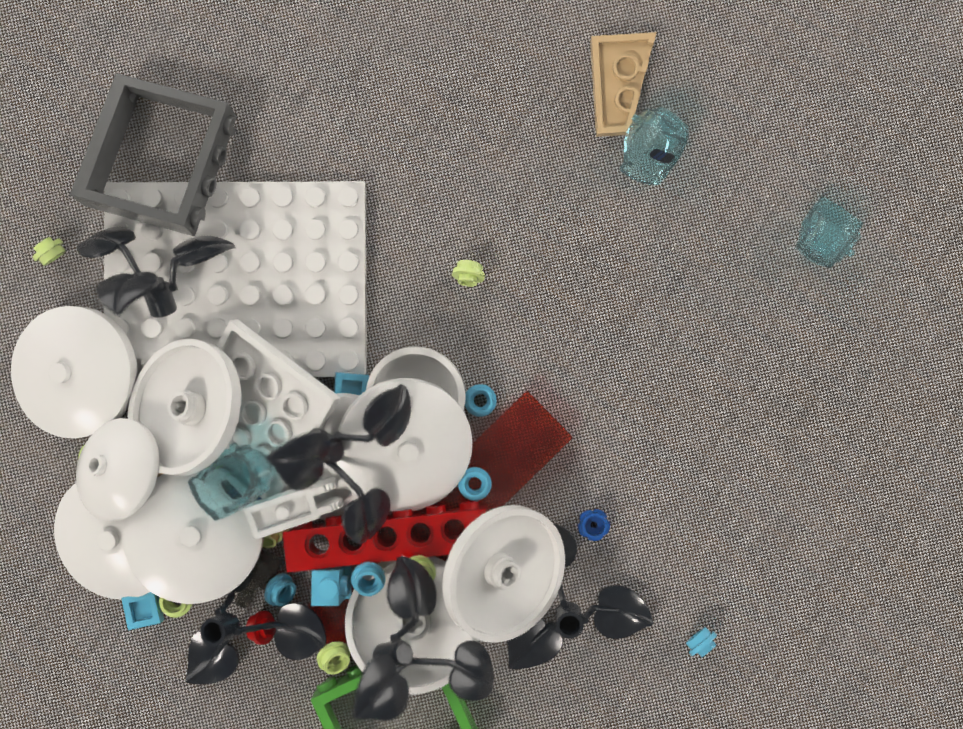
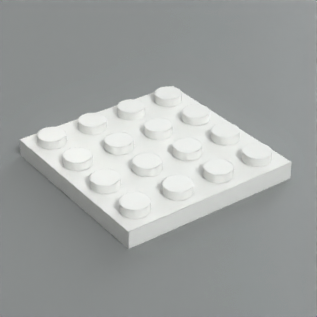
(276, 395)

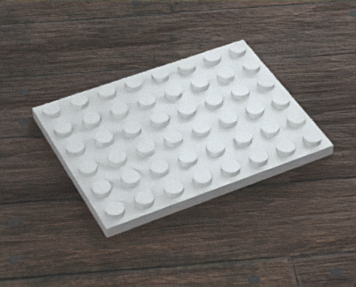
(289, 280)

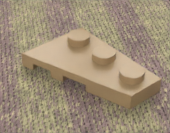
(617, 77)

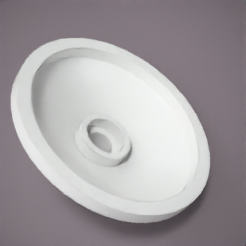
(420, 364)
(117, 469)

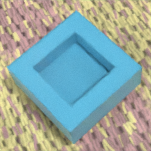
(350, 383)
(142, 611)

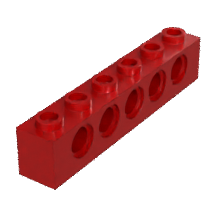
(304, 555)

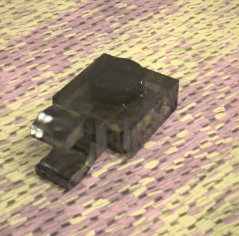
(264, 570)

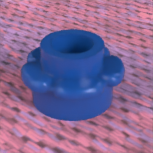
(597, 532)

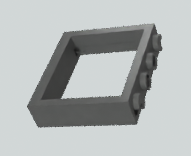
(109, 135)

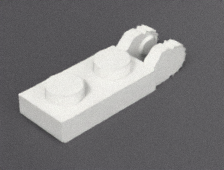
(290, 508)

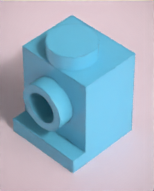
(331, 586)

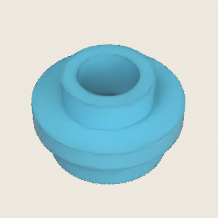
(488, 407)
(475, 494)
(368, 587)
(280, 590)
(701, 642)

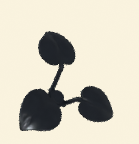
(123, 289)
(303, 459)
(617, 616)
(214, 659)
(381, 689)

